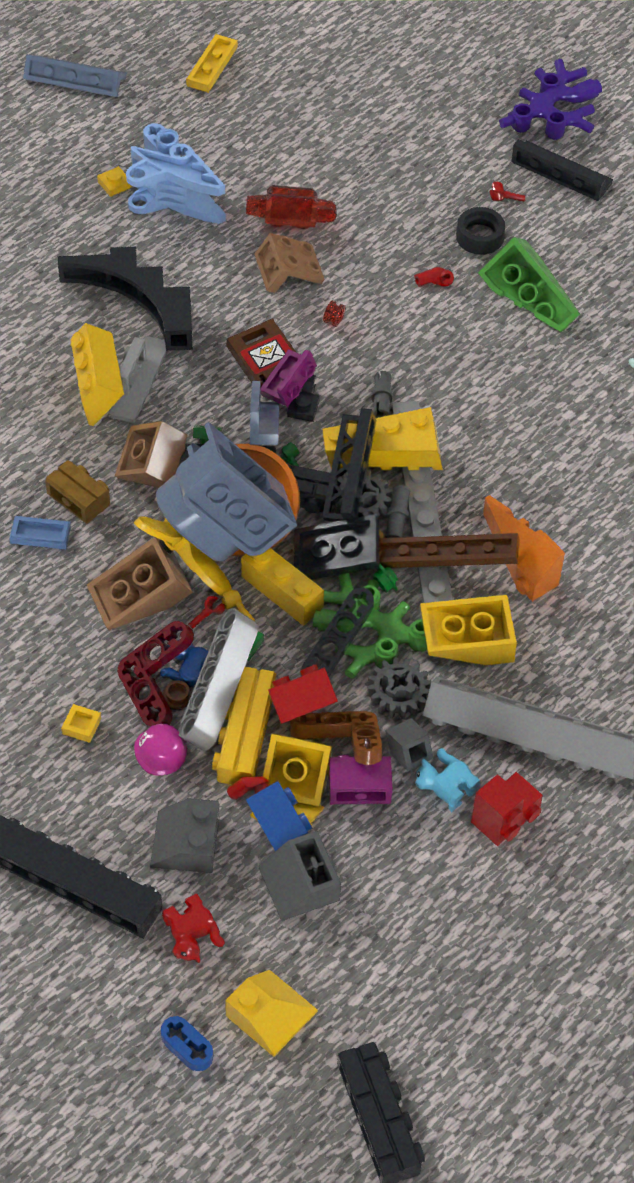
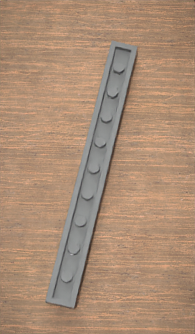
(424, 520)

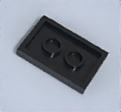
(337, 547)

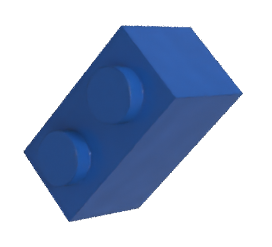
(277, 815)

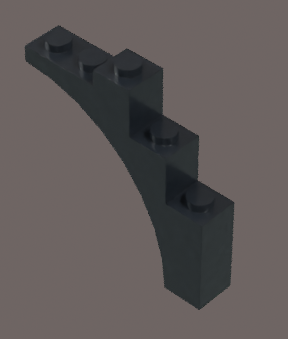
(144, 285)

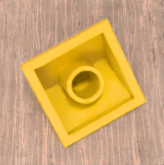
(299, 766)

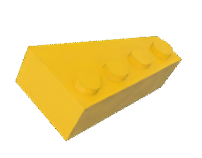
(398, 441)

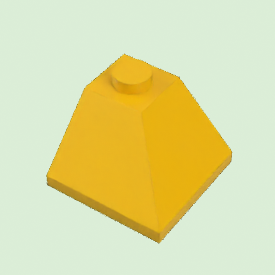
(268, 1010)

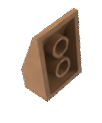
(139, 586)

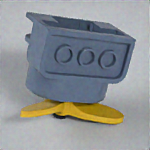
(219, 506)

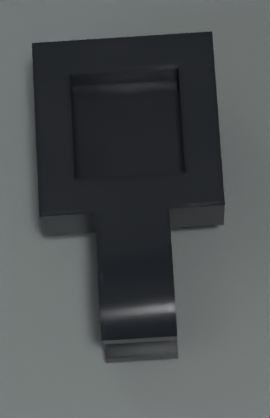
(306, 403)

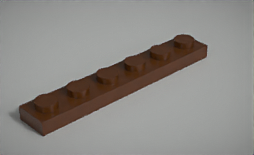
(449, 550)

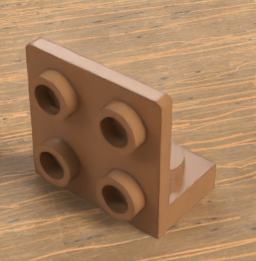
(286, 257)

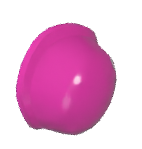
(160, 750)

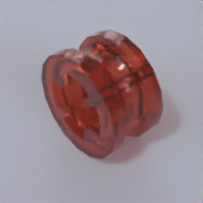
(334, 313)

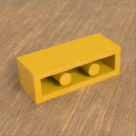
(283, 584)

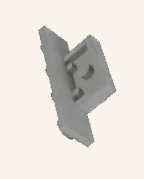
(137, 374)

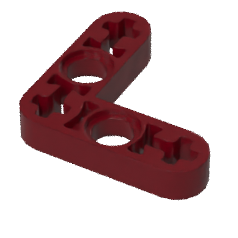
(146, 667)

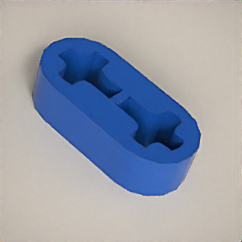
(181, 1048)

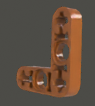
(359, 725)

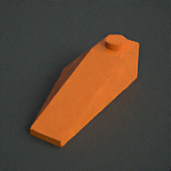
(538, 557)

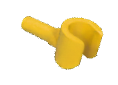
(233, 599)

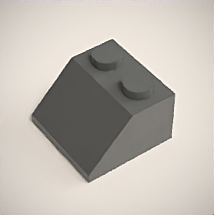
(186, 836)

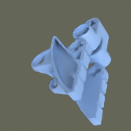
(172, 180)

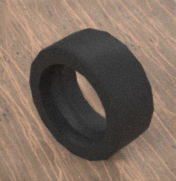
(479, 244)

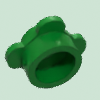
(386, 578)

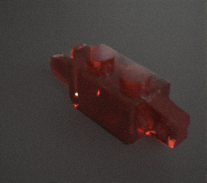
(291, 207)

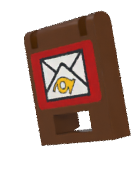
(260, 356)

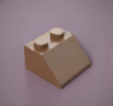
(151, 453)

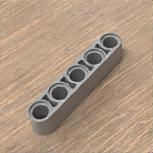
(218, 680)

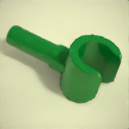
(289, 453)

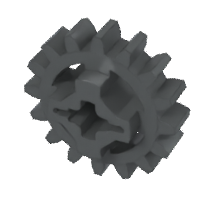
(375, 496)
(399, 688)

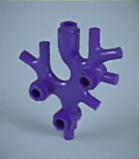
(553, 90)

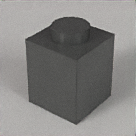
(409, 744)

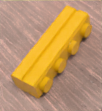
(245, 728)

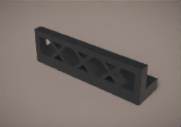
(560, 169)
(356, 468)

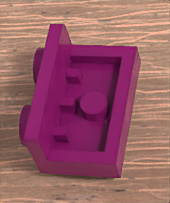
(289, 377)

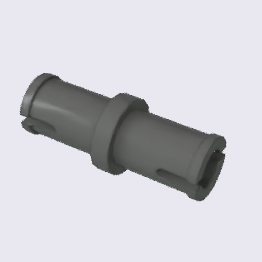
(382, 395)
(397, 512)

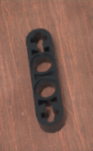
(341, 639)

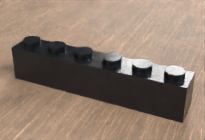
(77, 878)

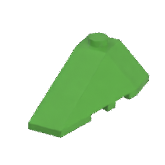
(529, 283)

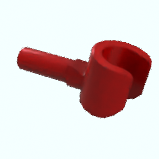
(499, 194)
(208, 610)

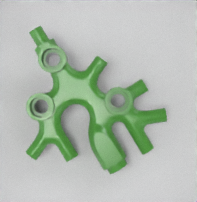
(388, 626)

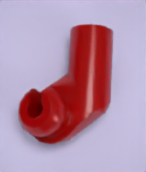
(436, 276)
(247, 784)

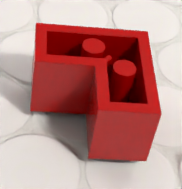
(302, 694)
(505, 806)

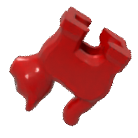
(190, 926)

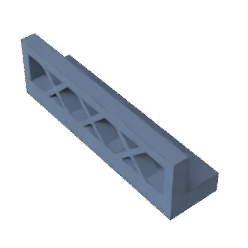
(73, 75)
(263, 419)

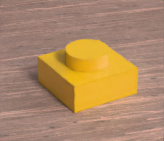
(113, 181)
(81, 723)

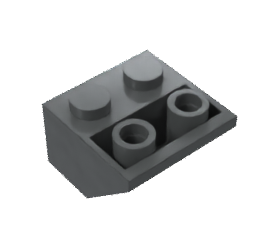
(301, 876)

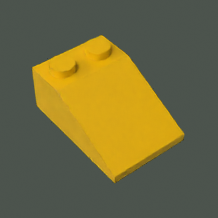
(470, 630)

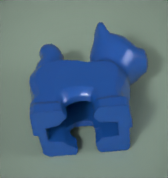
(191, 667)

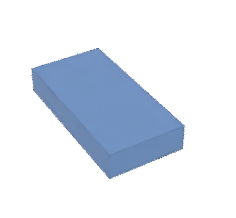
(40, 532)

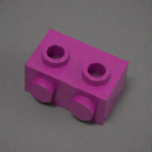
(358, 782)

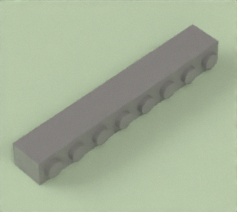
(531, 728)

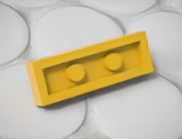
(212, 63)

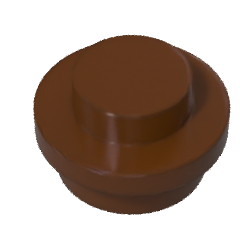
(177, 694)

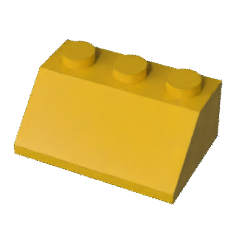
(96, 371)

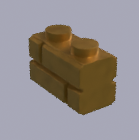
(78, 491)

